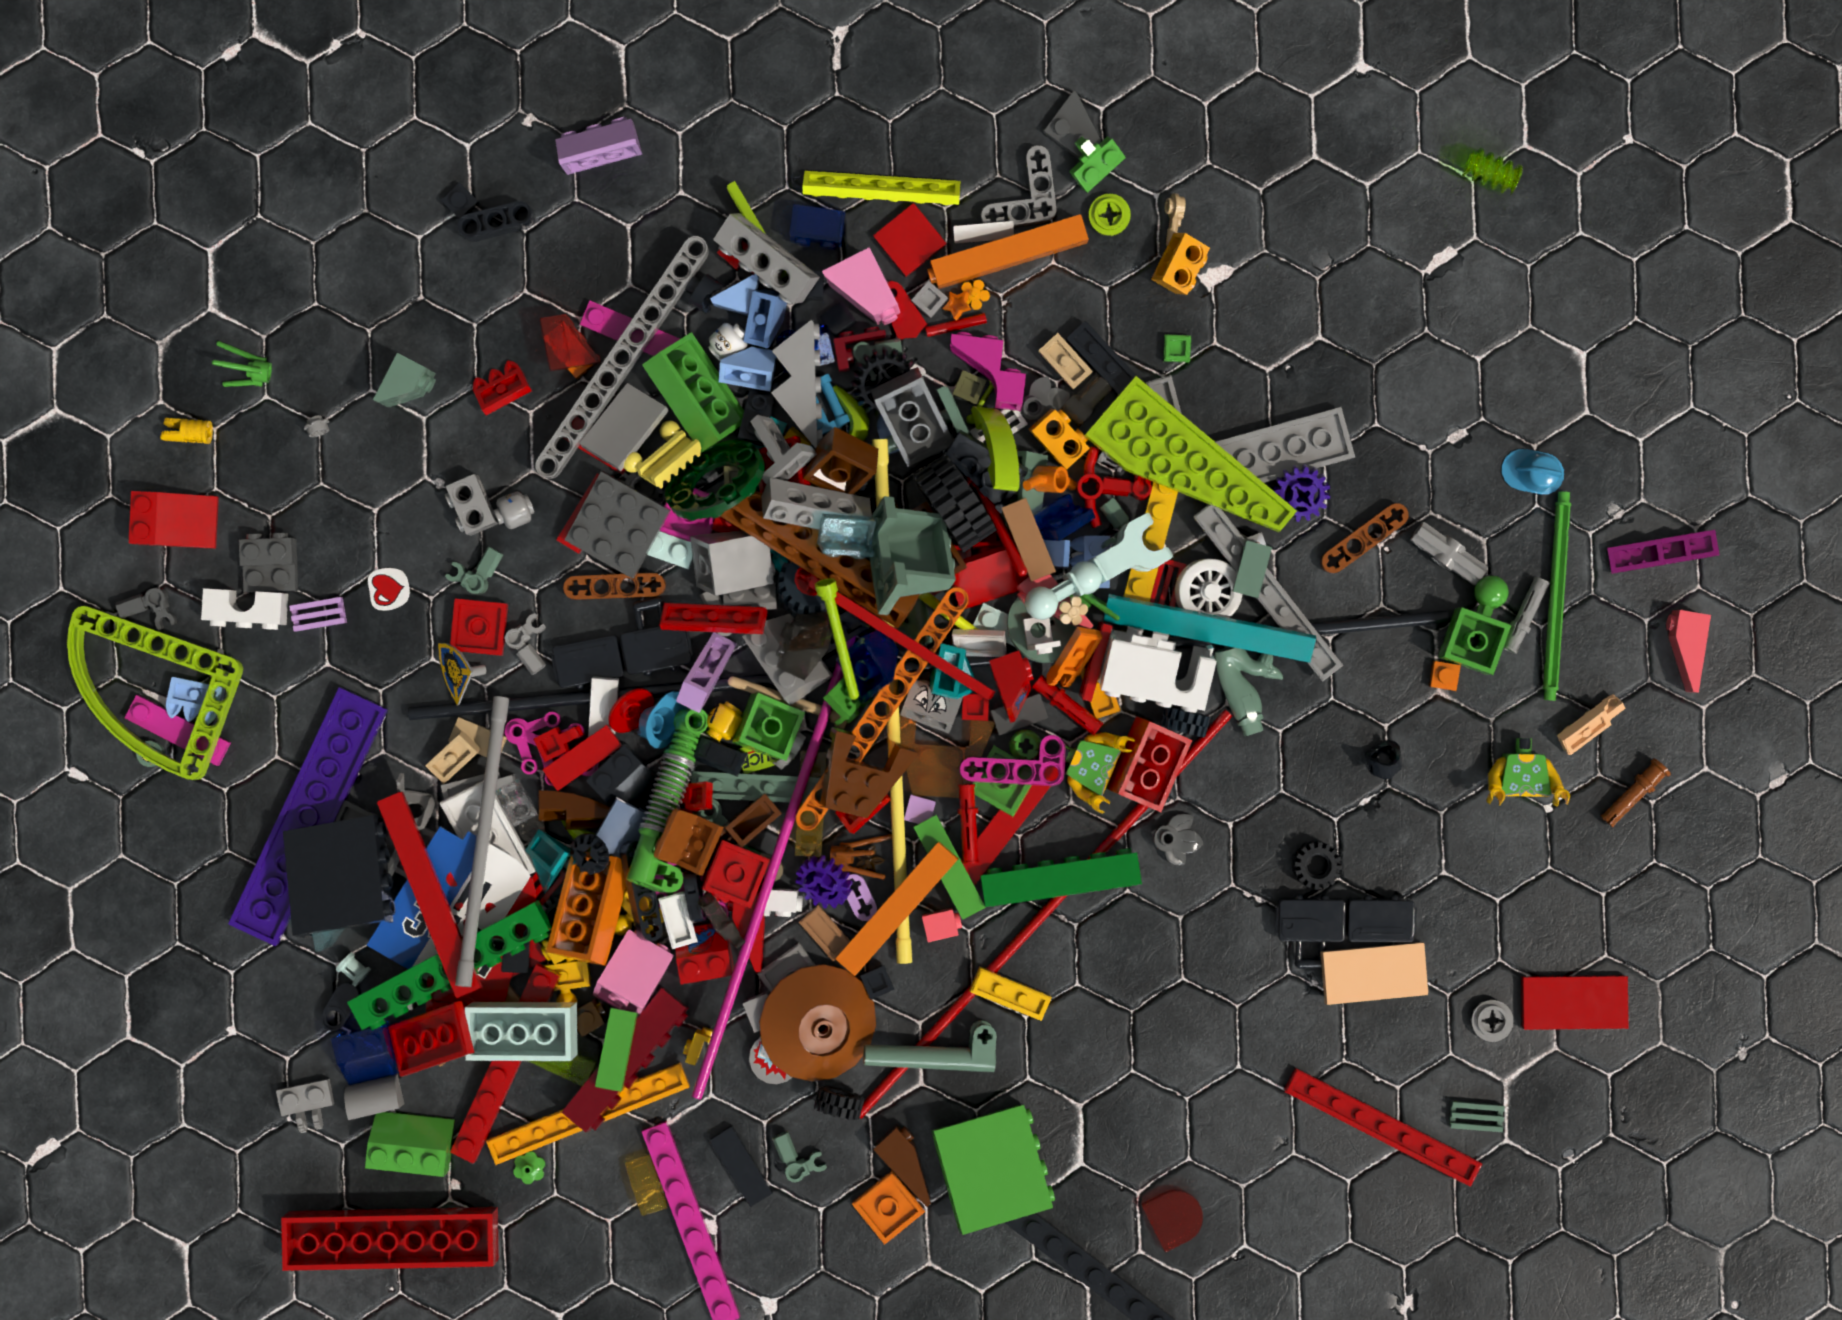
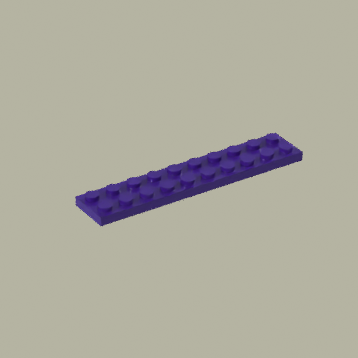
(313, 801)

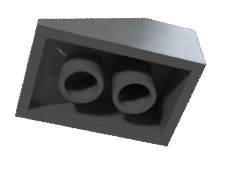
(912, 416)

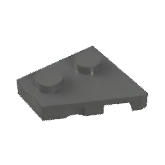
(1071, 124)

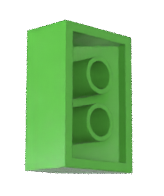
(410, 1144)

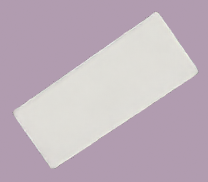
(983, 232)

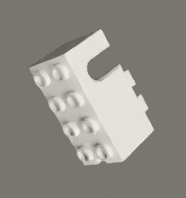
(1148, 670)

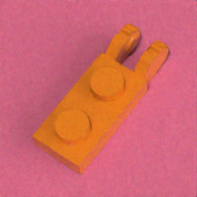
(1074, 657)

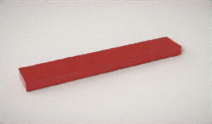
(1003, 827)

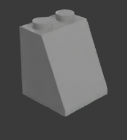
(730, 562)

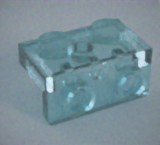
(846, 535)

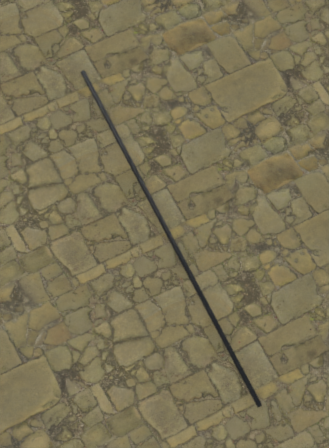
(660, 690)

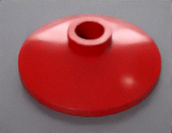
(628, 708)

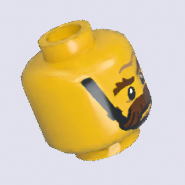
(723, 721)

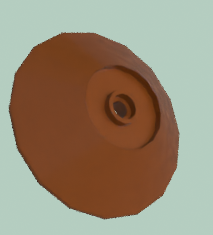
(804, 1003)

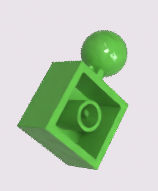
(1492, 634)

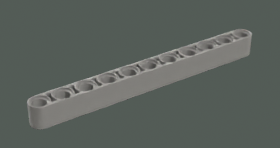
(625, 344)

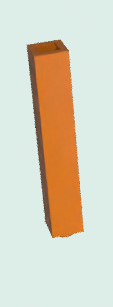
(1008, 252)

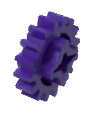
(1308, 486)
(824, 881)

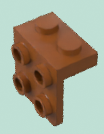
(688, 841)

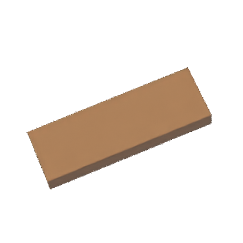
(1028, 539)

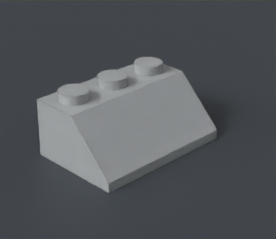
(765, 647)

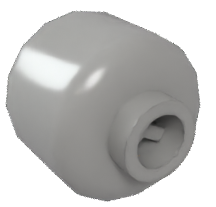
(513, 510)

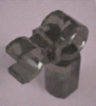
(720, 920)

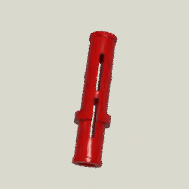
(1073, 709)
(968, 823)

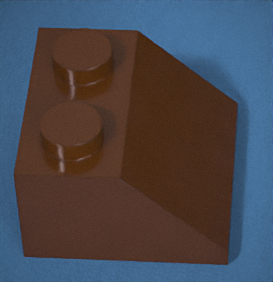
(842, 462)

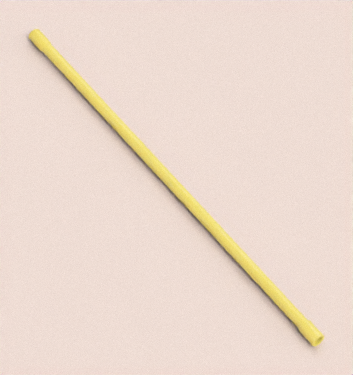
(903, 939)

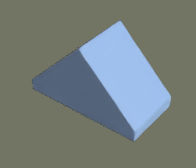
(738, 297)

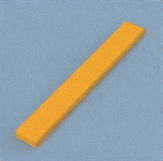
(558, 1126)

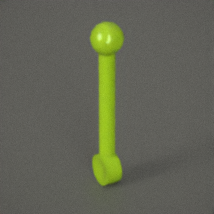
(970, 420)

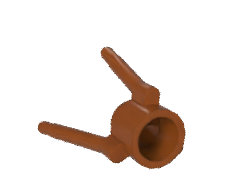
(845, 855)

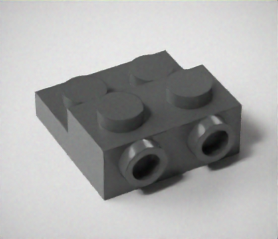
(269, 563)

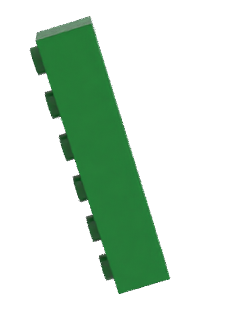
(1062, 879)

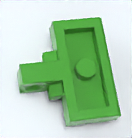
(1095, 161)

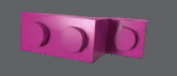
(985, 356)

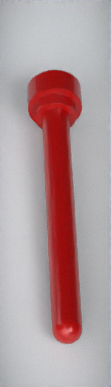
(1001, 531)

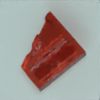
(564, 344)

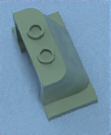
(909, 554)

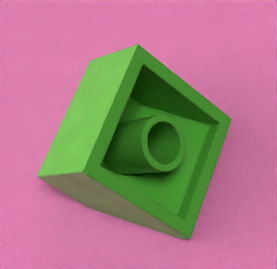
(768, 726)

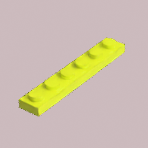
(881, 187)

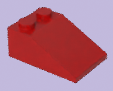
(173, 520)

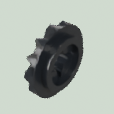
(598, 851)

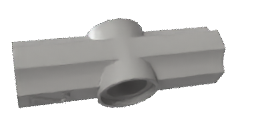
(1448, 553)

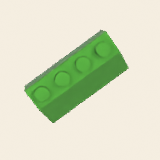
(694, 391)

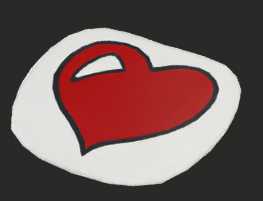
(388, 588)

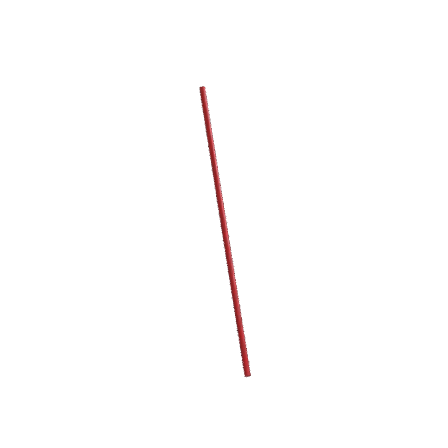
(1035, 922)

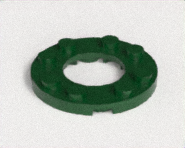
(731, 452)

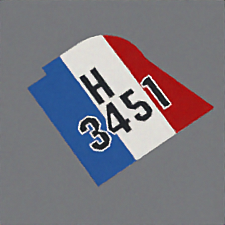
(505, 885)

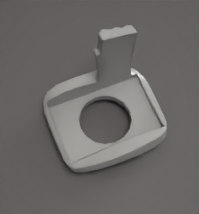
(425, 800)

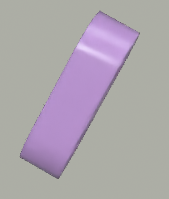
(865, 894)

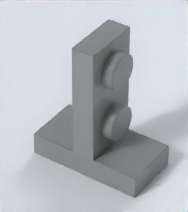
(786, 459)

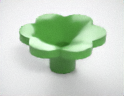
(532, 1162)

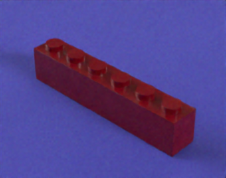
(650, 1031)

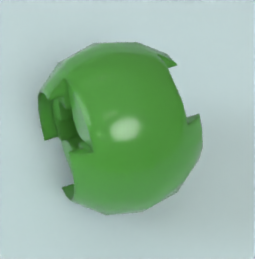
(1019, 736)

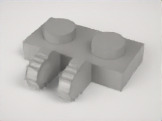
(303, 1098)

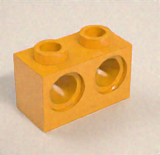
(1175, 260)
(1055, 442)

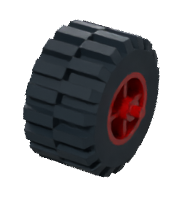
(795, 591)

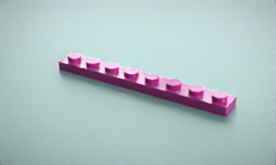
(690, 1222)

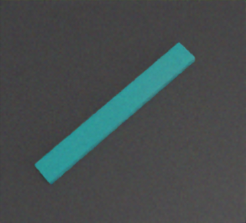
(1211, 628)

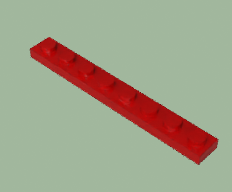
(499, 1077)

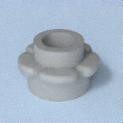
(316, 426)

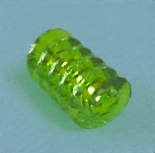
(1493, 170)

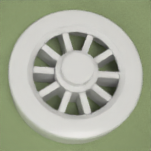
(1208, 590)

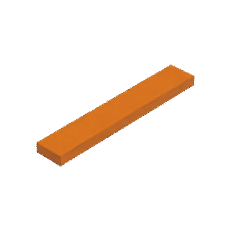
(897, 908)

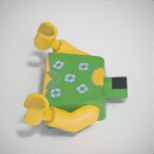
(1093, 765)
(1525, 775)

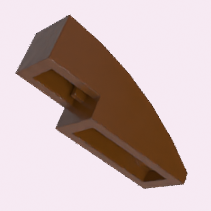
(574, 809)
(749, 822)

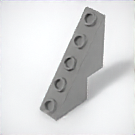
(799, 392)

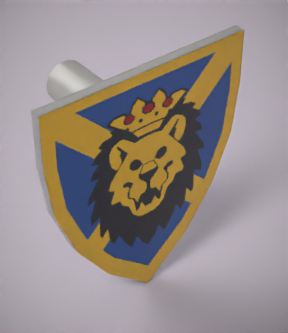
(457, 670)

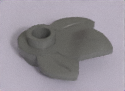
(1045, 399)
(1181, 839)

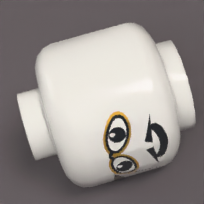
(727, 341)

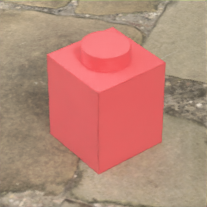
(941, 924)

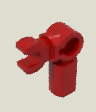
(1139, 488)

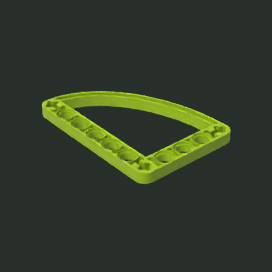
(80, 673)

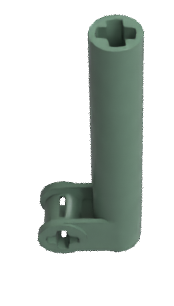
(978, 1057)

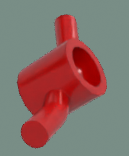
(1089, 474)

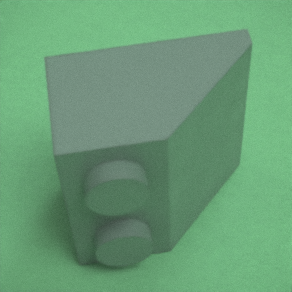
(404, 382)

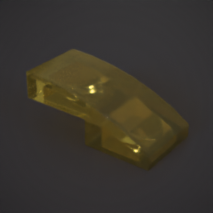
(645, 1185)

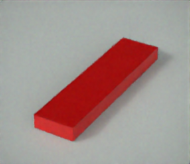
(713, 618)

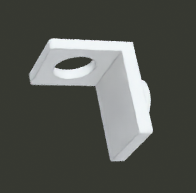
(1043, 644)

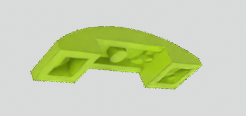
(1001, 447)

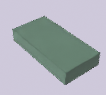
(1252, 569)

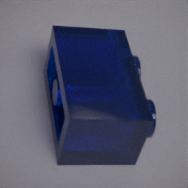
(817, 226)

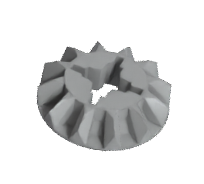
(1500, 1029)

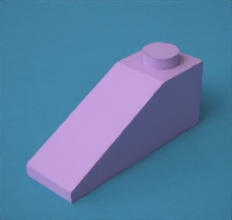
(705, 672)

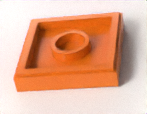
(888, 1207)

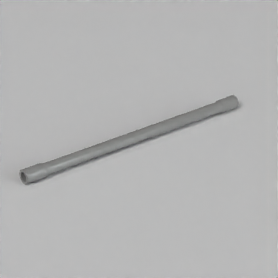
(466, 963)

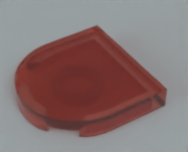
(1174, 1217)

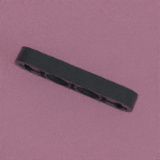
(635, 893)

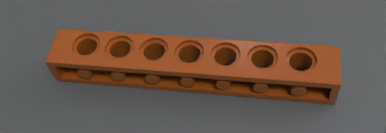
(801, 547)

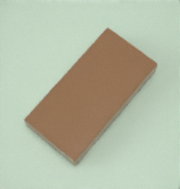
(825, 932)

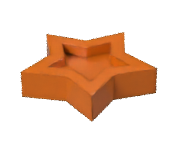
(957, 304)

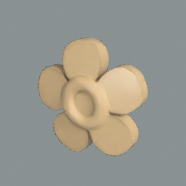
(1072, 611)

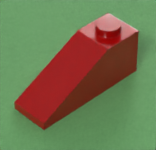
(741, 917)

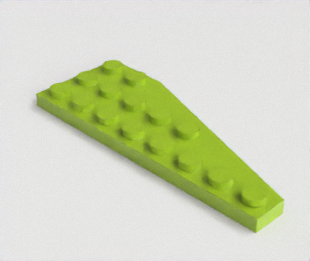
(1165, 447)

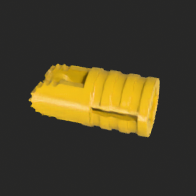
(189, 430)

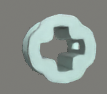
(353, 969)

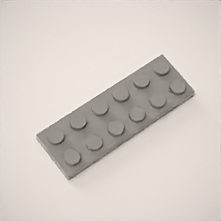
(1308, 440)

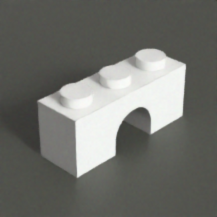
(221, 606)

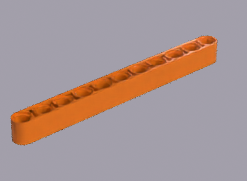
(893, 700)

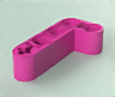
(1012, 767)

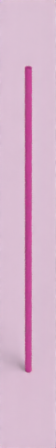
(766, 887)

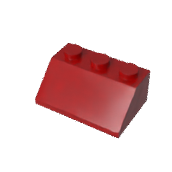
(1151, 767)

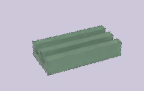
(1499, 1118)

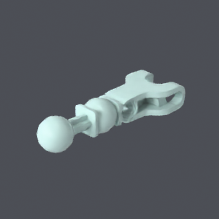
(1088, 575)

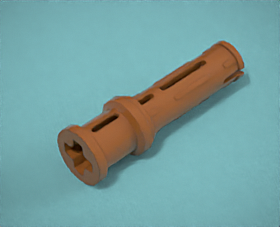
(1643, 784)

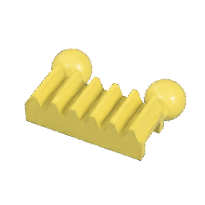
(667, 458)

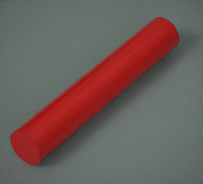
(956, 325)

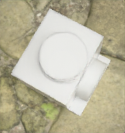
(783, 902)

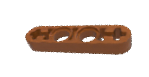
(1361, 534)
(614, 586)

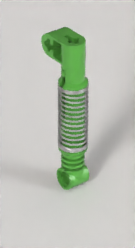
(666, 798)

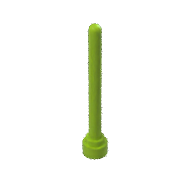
(827, 591)

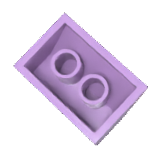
(598, 145)

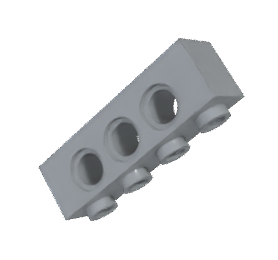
(800, 279)
(805, 504)

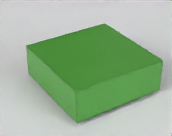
(1177, 348)

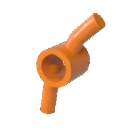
(1050, 479)

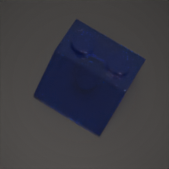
(873, 663)
(365, 1054)

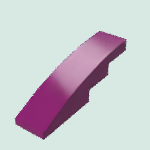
(1663, 551)

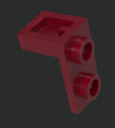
(844, 355)

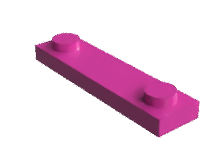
(614, 324)
(175, 729)

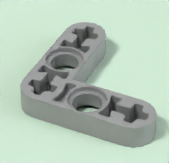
(1037, 197)

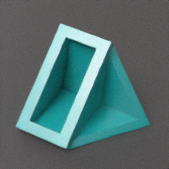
(942, 683)
(547, 857)

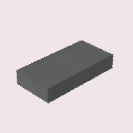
(1031, 712)

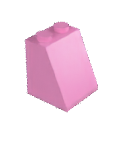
(864, 286)
(633, 973)

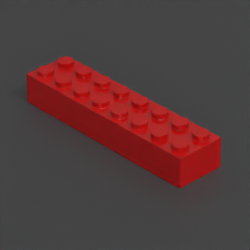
(390, 1238)

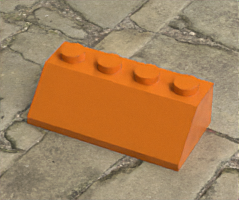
(588, 913)

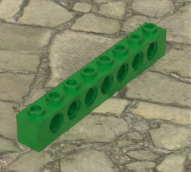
(365, 1006)

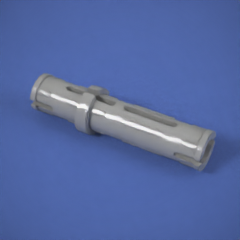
(1521, 624)

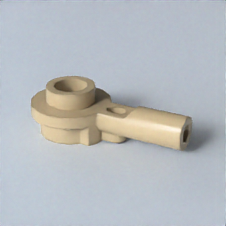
(1175, 209)

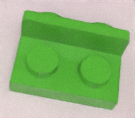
(842, 704)

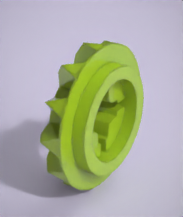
(1118, 206)

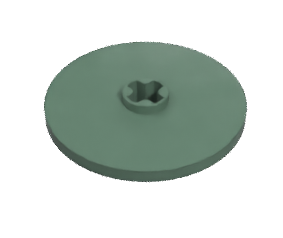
(1015, 627)

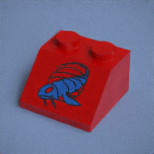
(1013, 681)
(706, 958)

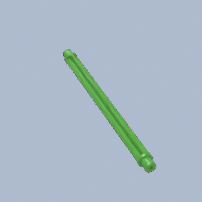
(1557, 592)

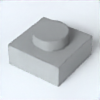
(929, 299)

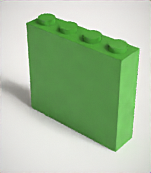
(993, 1169)

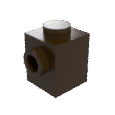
(591, 1016)

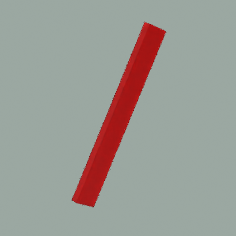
(910, 644)
(426, 887)
(1382, 1127)

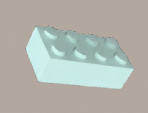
(522, 1031)

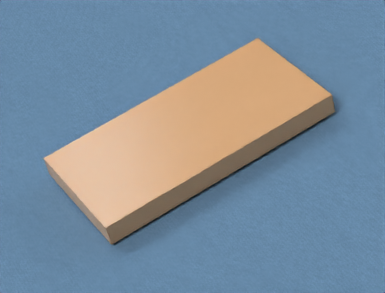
(1374, 973)

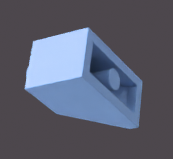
(749, 368)

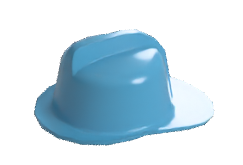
(1532, 471)
(657, 721)

